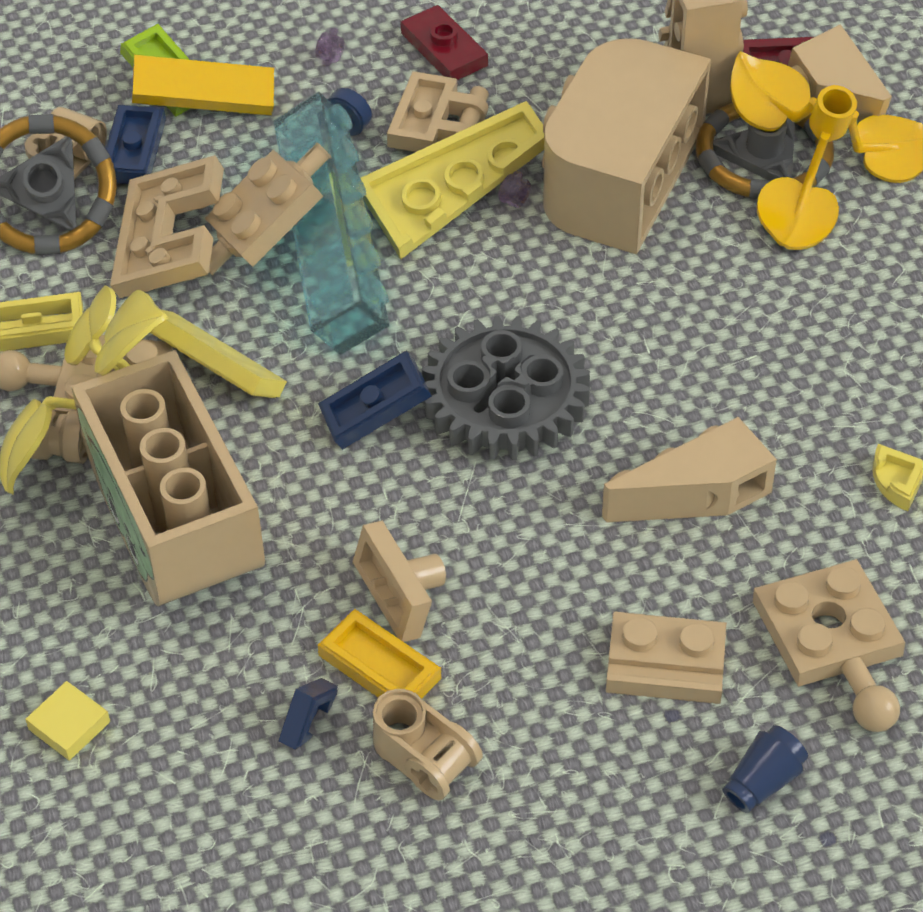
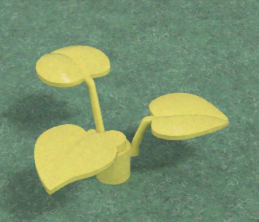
(123, 332)

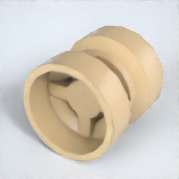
(63, 439)

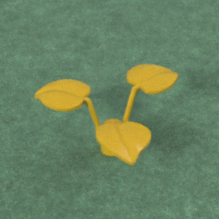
(769, 94)

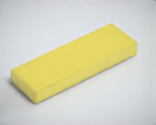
(218, 357)

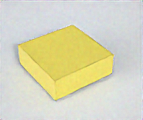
(67, 720)

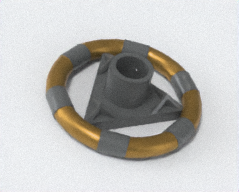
(756, 150)
(48, 186)

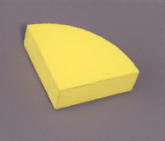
(897, 475)

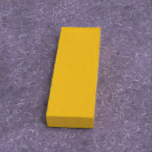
(203, 85)

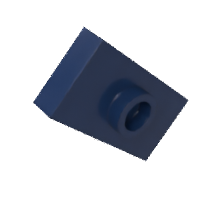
(135, 140)
(374, 400)

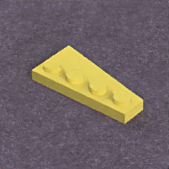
(443, 180)

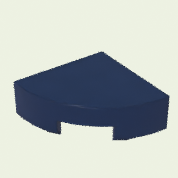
(303, 708)

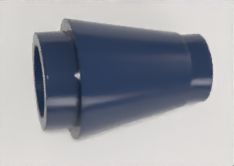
(765, 768)

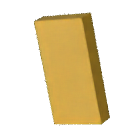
(377, 657)

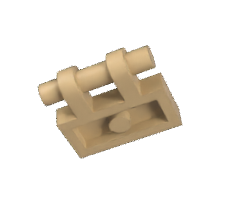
(425, 110)

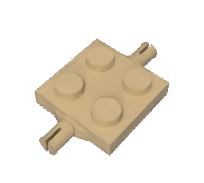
(264, 206)

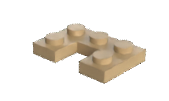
(146, 248)

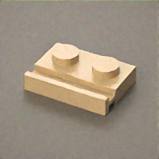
(666, 657)

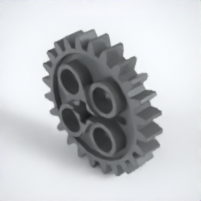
(506, 387)

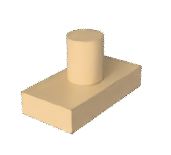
(395, 582)

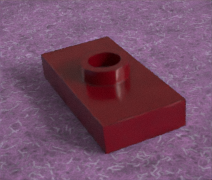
(444, 43)

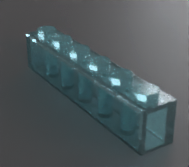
(334, 236)

